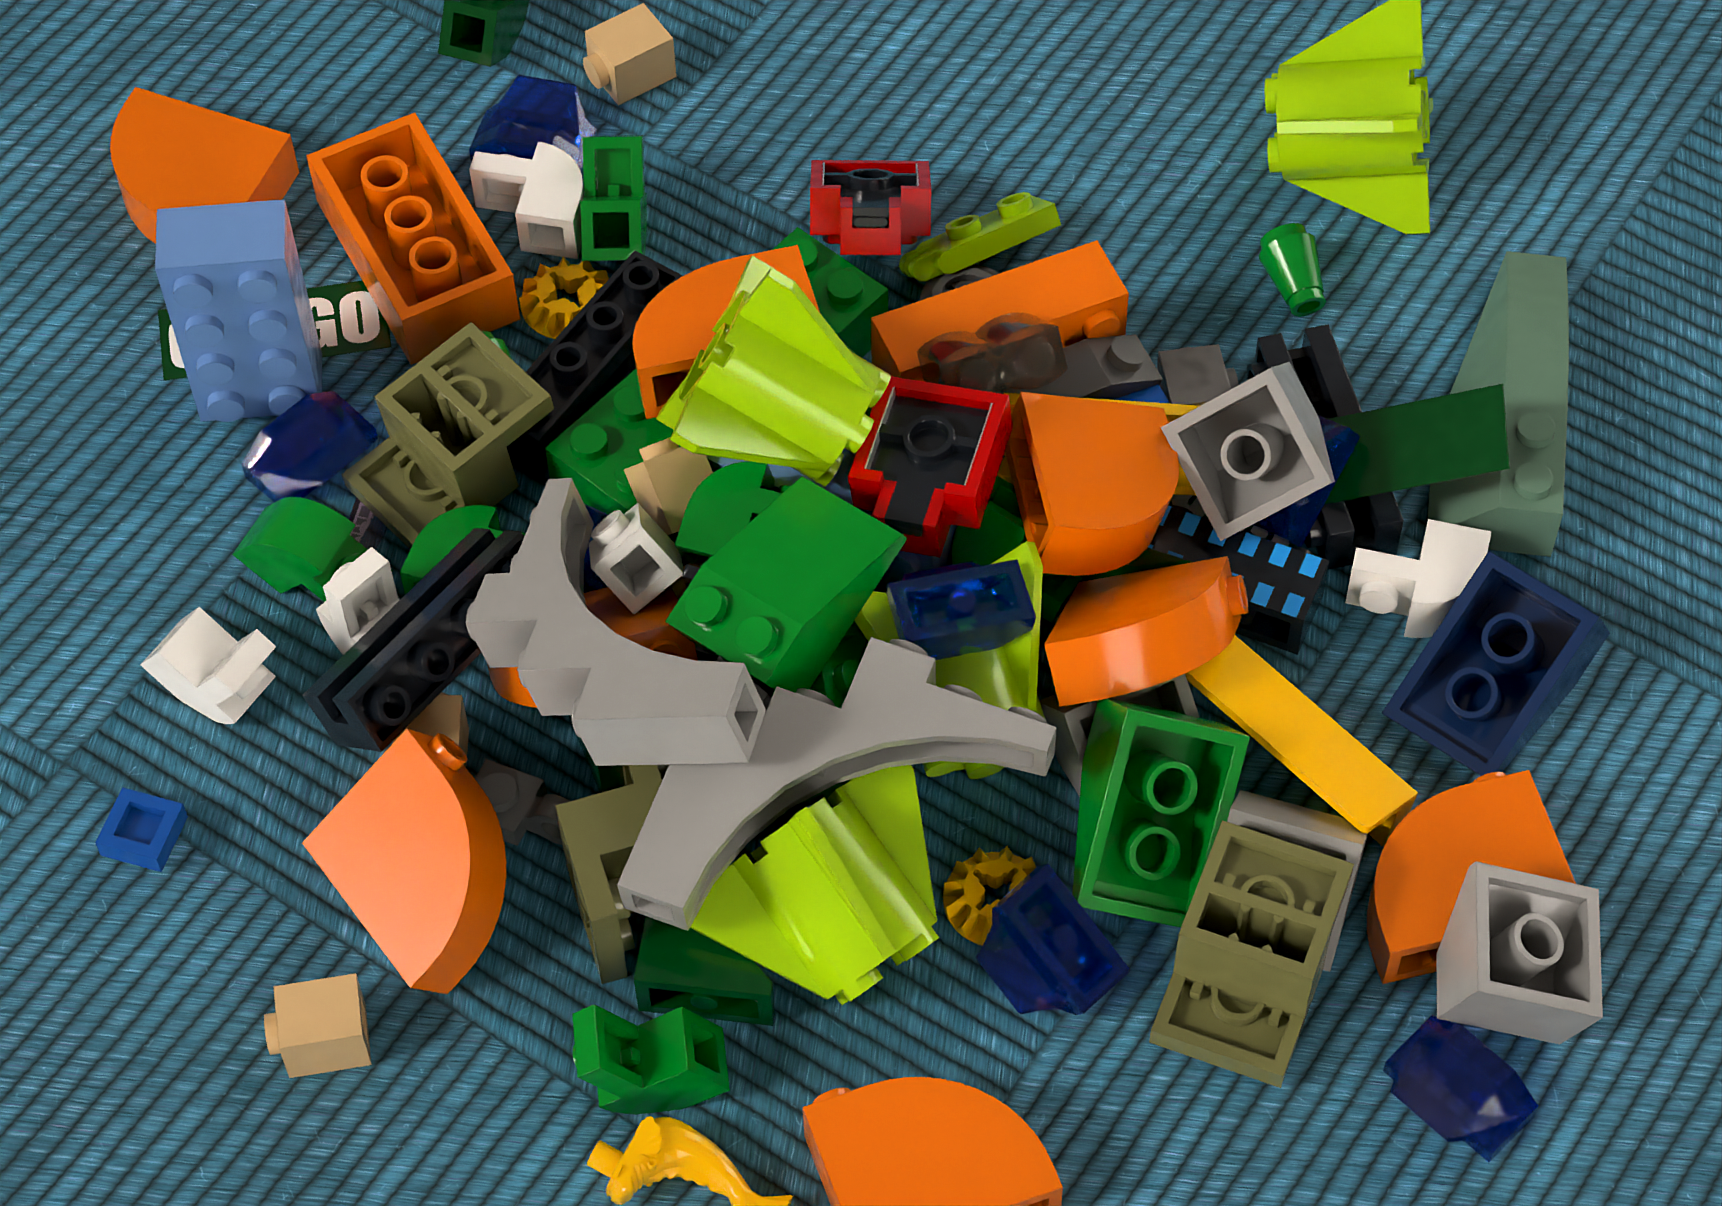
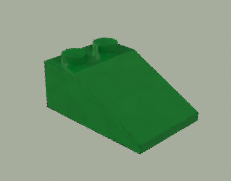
(787, 586)
(1151, 808)

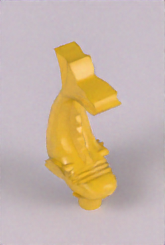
(672, 1150)

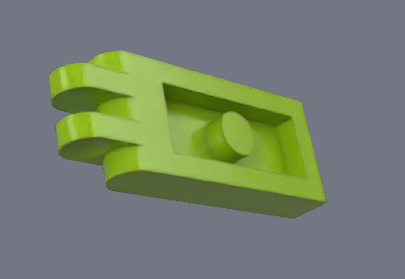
(978, 238)

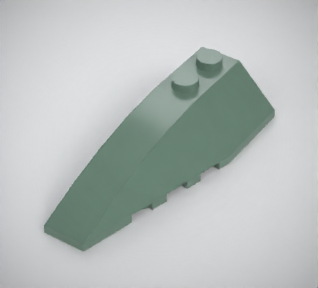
(1526, 349)

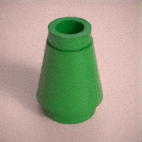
(1294, 267)

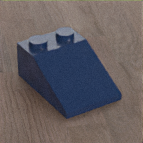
(1496, 667)

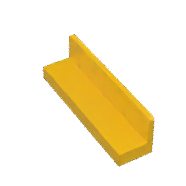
(1305, 740)

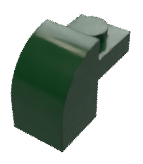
(481, 29)

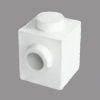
(634, 557)

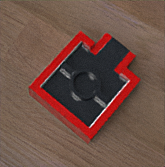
(870, 204)
(930, 459)

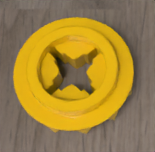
(539, 295)
(965, 895)

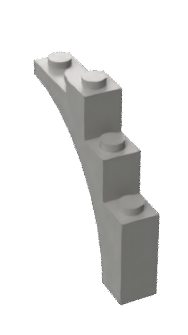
(621, 696)
(804, 747)

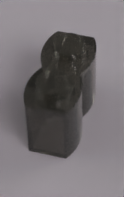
(1001, 355)

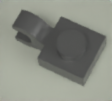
(520, 802)

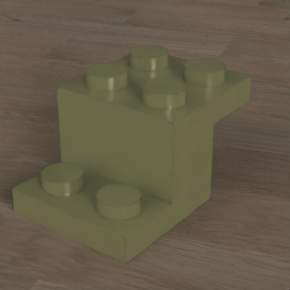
(447, 434)
(596, 846)
(1251, 953)

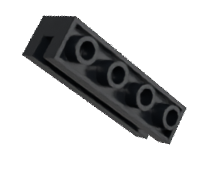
(589, 356)
(1341, 526)
(411, 649)

